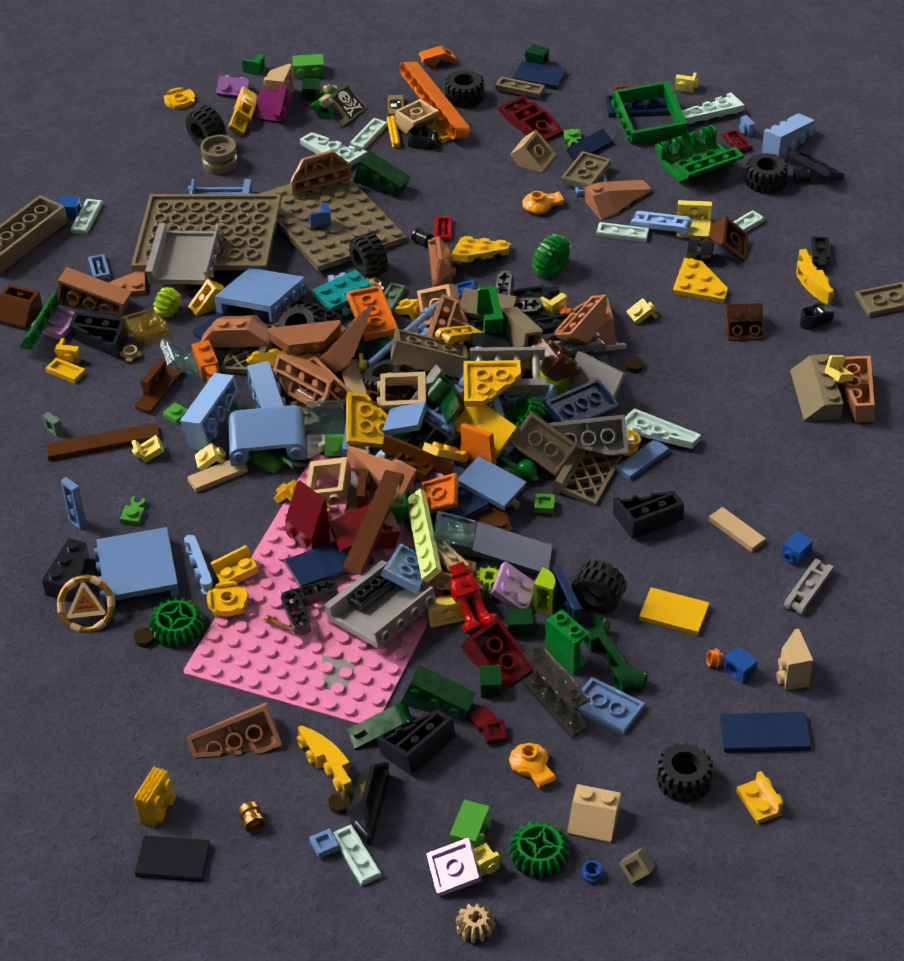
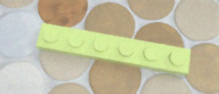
(423, 535)

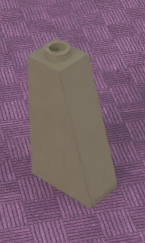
(520, 328)

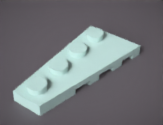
(718, 108)
(320, 144)
(660, 430)

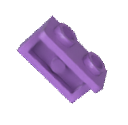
(231, 86)

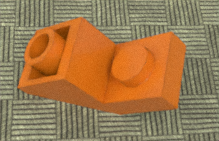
(434, 55)

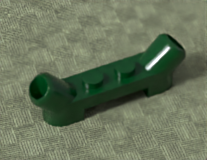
(622, 675)

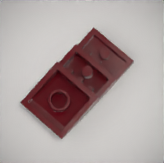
(529, 117)

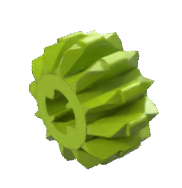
(167, 302)
(486, 578)

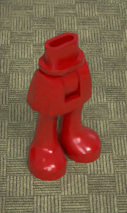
(464, 586)

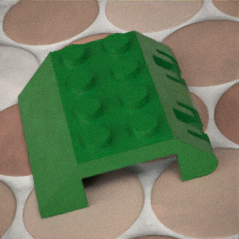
(695, 157)

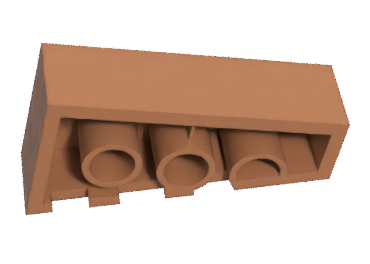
(92, 293)
(859, 392)

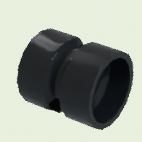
(706, 253)

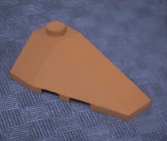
(609, 198)
(340, 352)
(376, 467)
(244, 732)

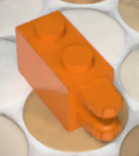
(205, 359)

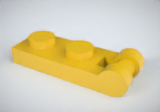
(456, 334)
(446, 451)

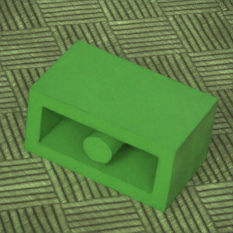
(308, 66)
(471, 823)

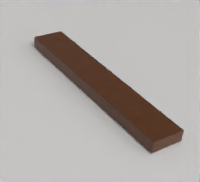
(100, 441)
(373, 522)

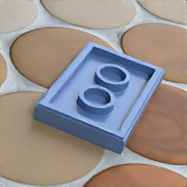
(491, 483)
(404, 569)
(610, 706)

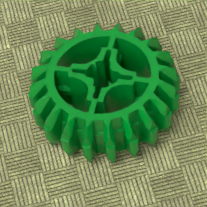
(551, 256)
(522, 408)
(176, 622)
(548, 857)

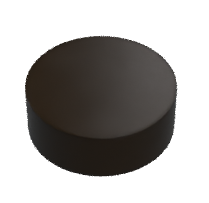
(634, 364)
(143, 637)
(338, 802)

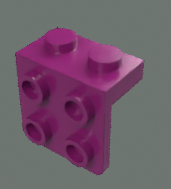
(273, 105)

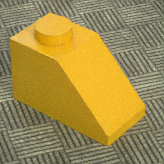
(205, 298)

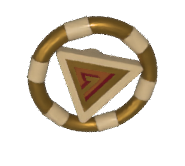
(85, 604)

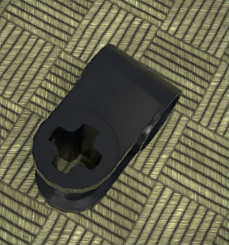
(421, 138)
(815, 316)

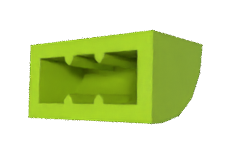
(544, 592)

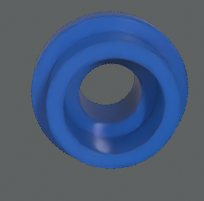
(592, 866)

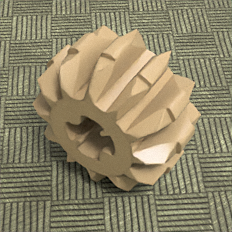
(475, 923)

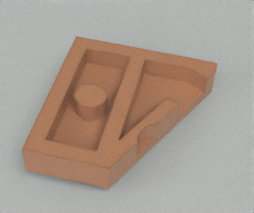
(133, 282)

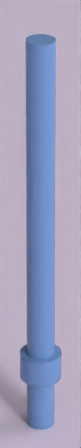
(426, 314)

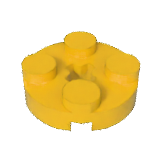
(234, 606)

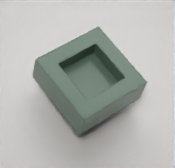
(52, 423)

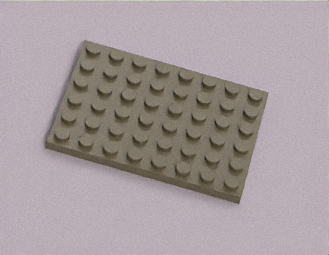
(351, 217)
(245, 219)

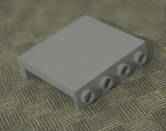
(183, 256)
(382, 618)

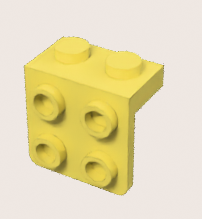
(701, 216)

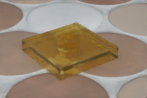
(146, 324)

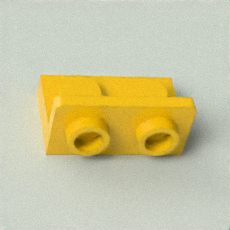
(235, 566)
(760, 798)

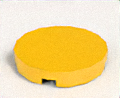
(179, 98)

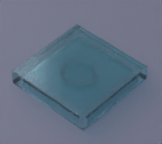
(179, 358)
(325, 417)
(454, 529)

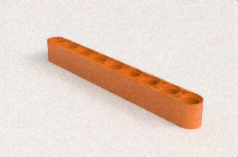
(431, 94)

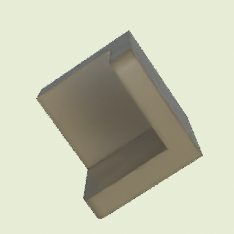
(637, 865)

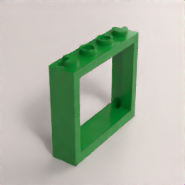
(646, 92)

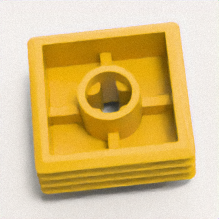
(154, 797)

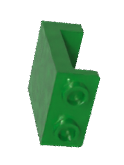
(489, 303)
(564, 641)

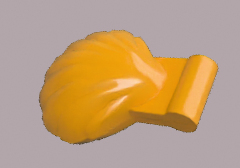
(540, 203)
(532, 762)

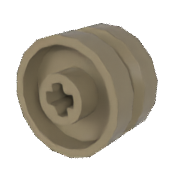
(219, 154)

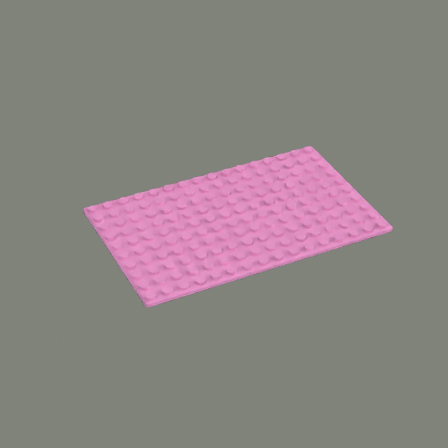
(289, 667)

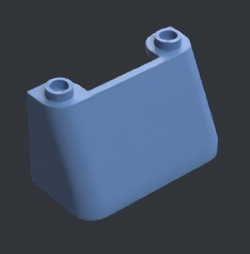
(267, 430)

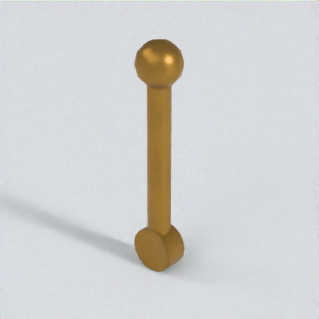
(268, 618)

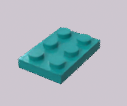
(333, 293)

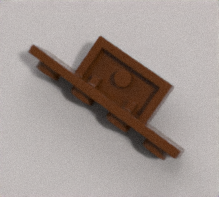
(156, 385)
(417, 458)
(358, 490)

